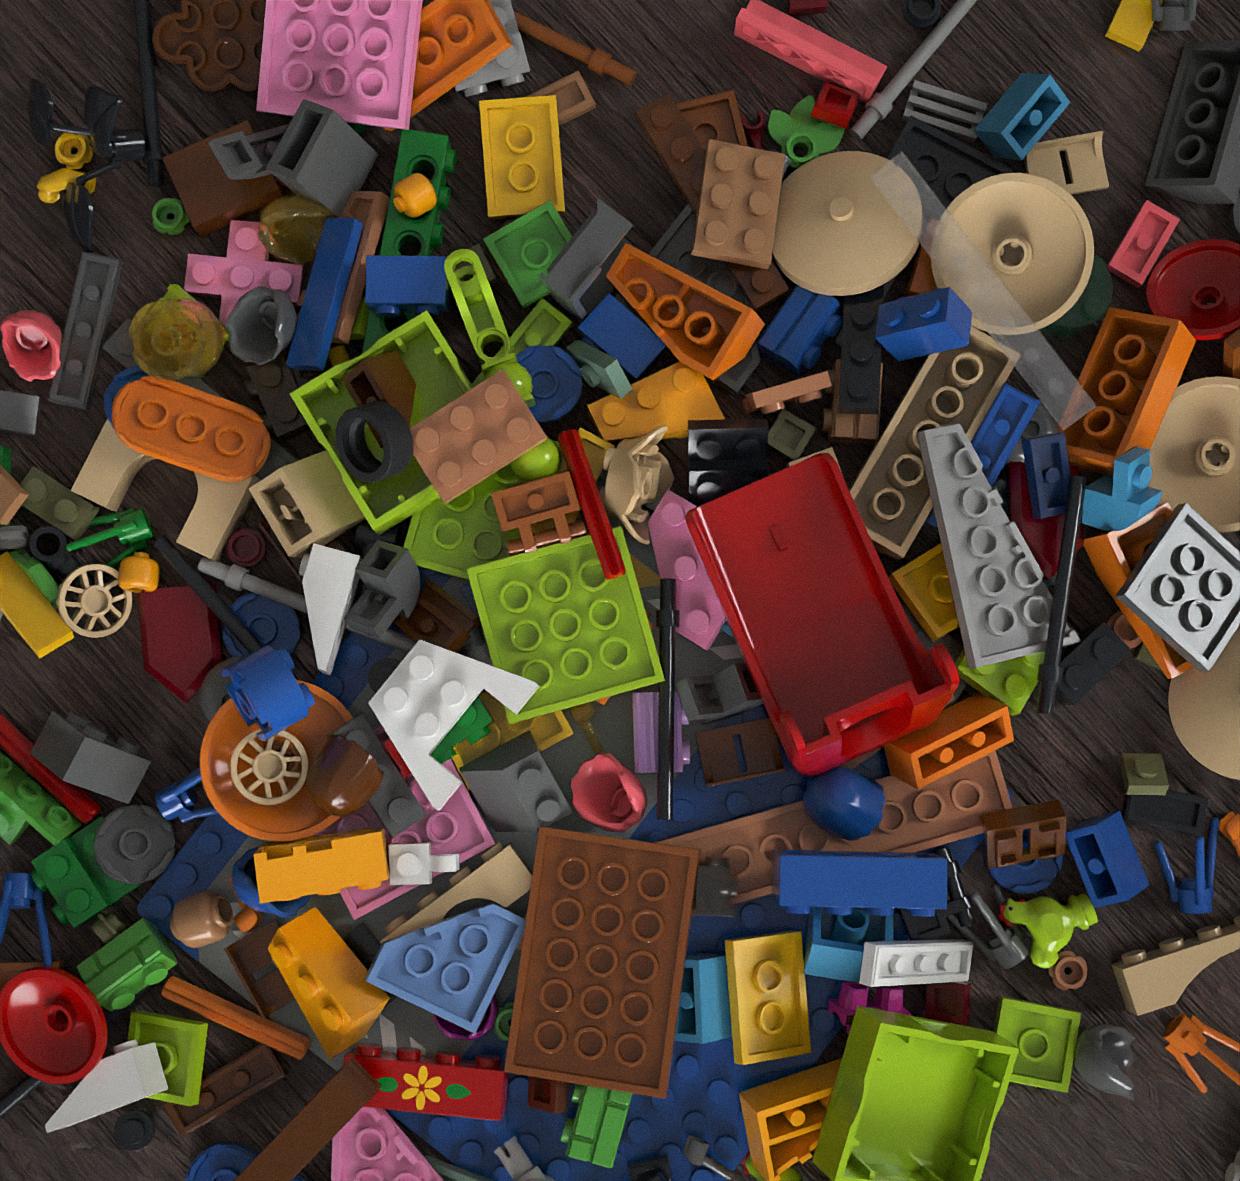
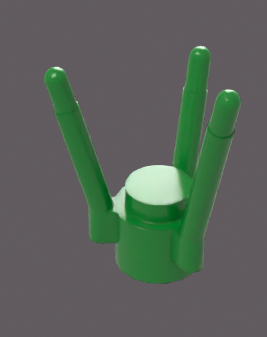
(129, 527)

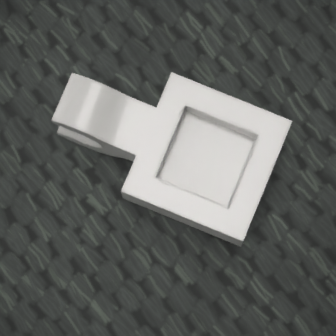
(414, 863)

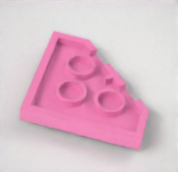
(679, 560)
(377, 1150)

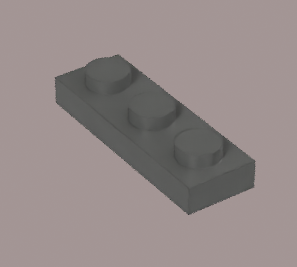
(394, 800)

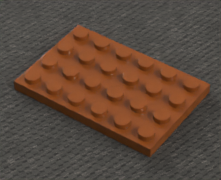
(602, 961)

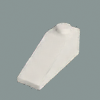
(329, 594)
(115, 1082)

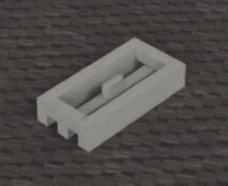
(950, 98)

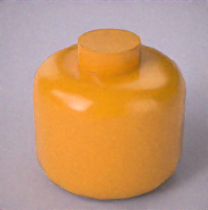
(414, 195)
(139, 573)

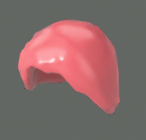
(31, 344)
(608, 794)

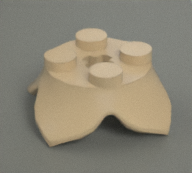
(634, 479)

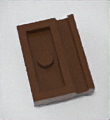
(438, 619)

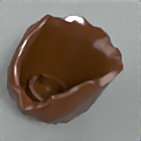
(343, 776)

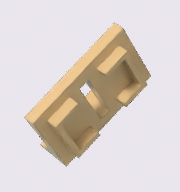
(1083, 159)

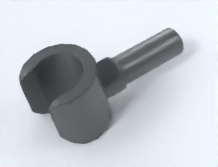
(695, 1151)

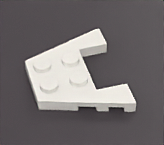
(428, 698)

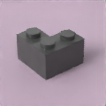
(88, 758)

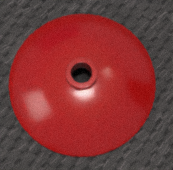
(1197, 276)
(52, 1025)

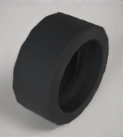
(393, 433)

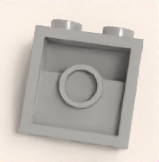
(508, 65)

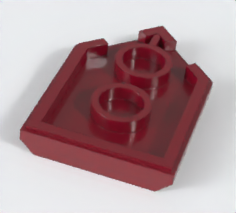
(1043, 534)
(178, 638)

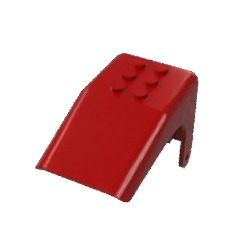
(818, 617)

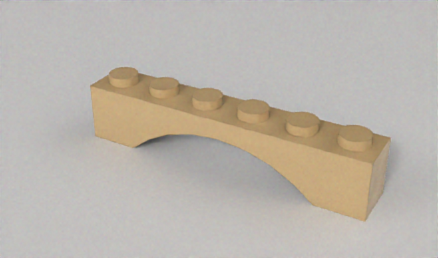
(1160, 976)

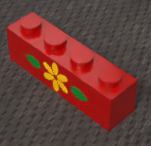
(435, 1083)

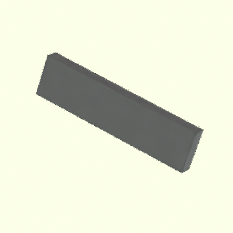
(85, 330)

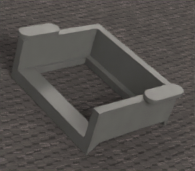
(580, 270)

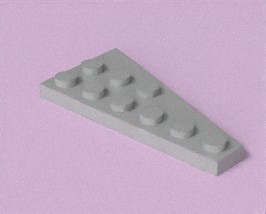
(990, 568)

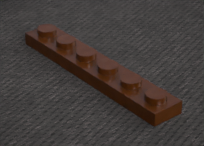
(684, 161)

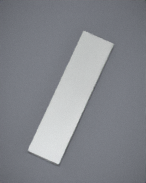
(915, 962)

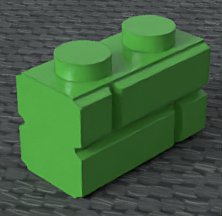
(127, 965)
(596, 1125)

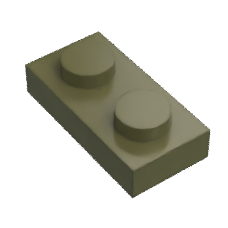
(57, 504)

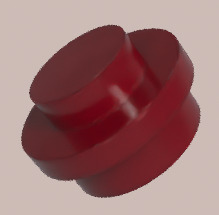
(246, 547)

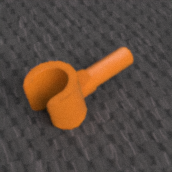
(1230, 828)
(248, 917)

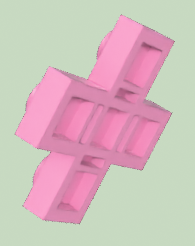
(241, 270)

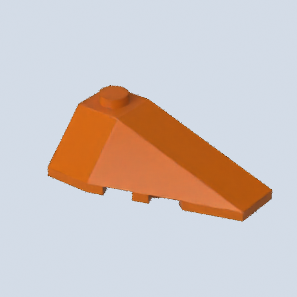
(690, 317)
(1114, 558)

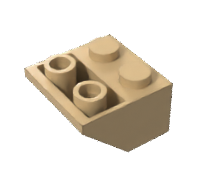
(307, 503)

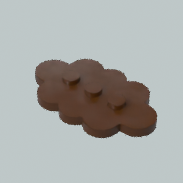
(215, 41)

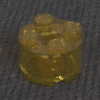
(176, 339)

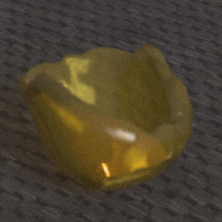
(292, 227)

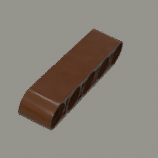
(313, 1125)

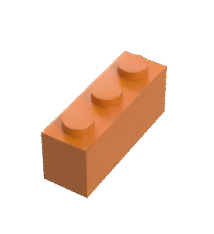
(954, 740)

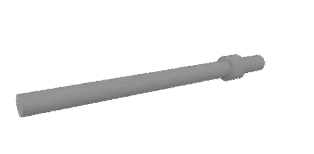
(881, 103)
(239, 579)

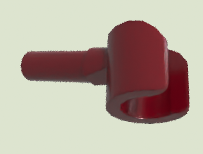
(754, 132)

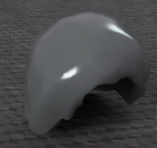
(261, 324)
(1106, 1059)

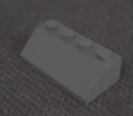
(1201, 127)

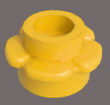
(64, 146)

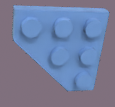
(450, 963)

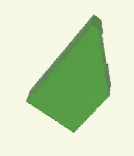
(37, 574)

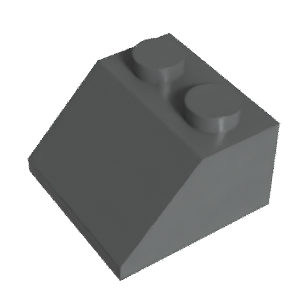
(516, 786)

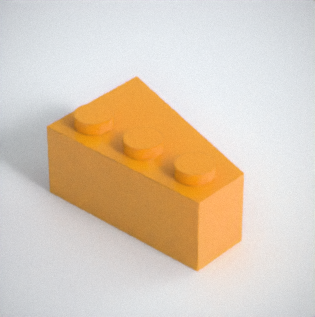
(658, 400)
(321, 864)
(326, 981)
(787, 1118)

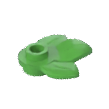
(803, 131)

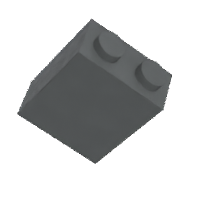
(322, 157)

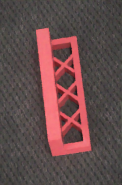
(808, 49)

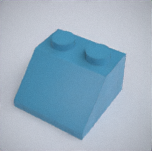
(837, 942)

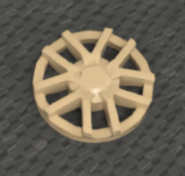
(93, 601)
(269, 767)

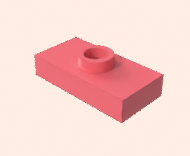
(1142, 243)

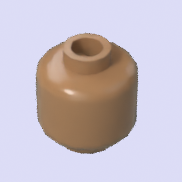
(201, 919)

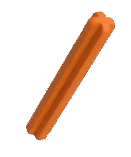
(235, 1017)

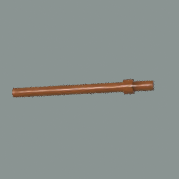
(597, 60)

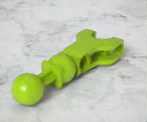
(485, 326)

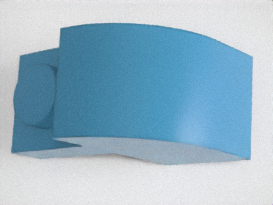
(1122, 498)

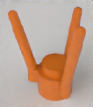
(1186, 1036)

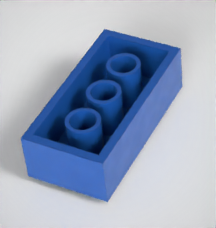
(860, 880)

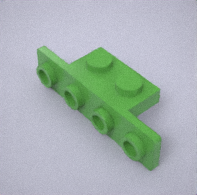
(27, 803)

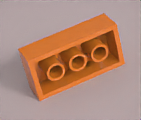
(1131, 382)

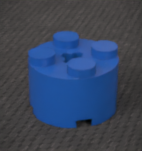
(268, 691)

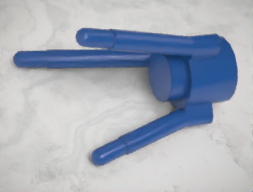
(179, 799)
(1197, 892)
(17, 894)

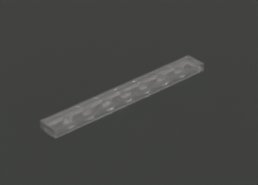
(983, 290)

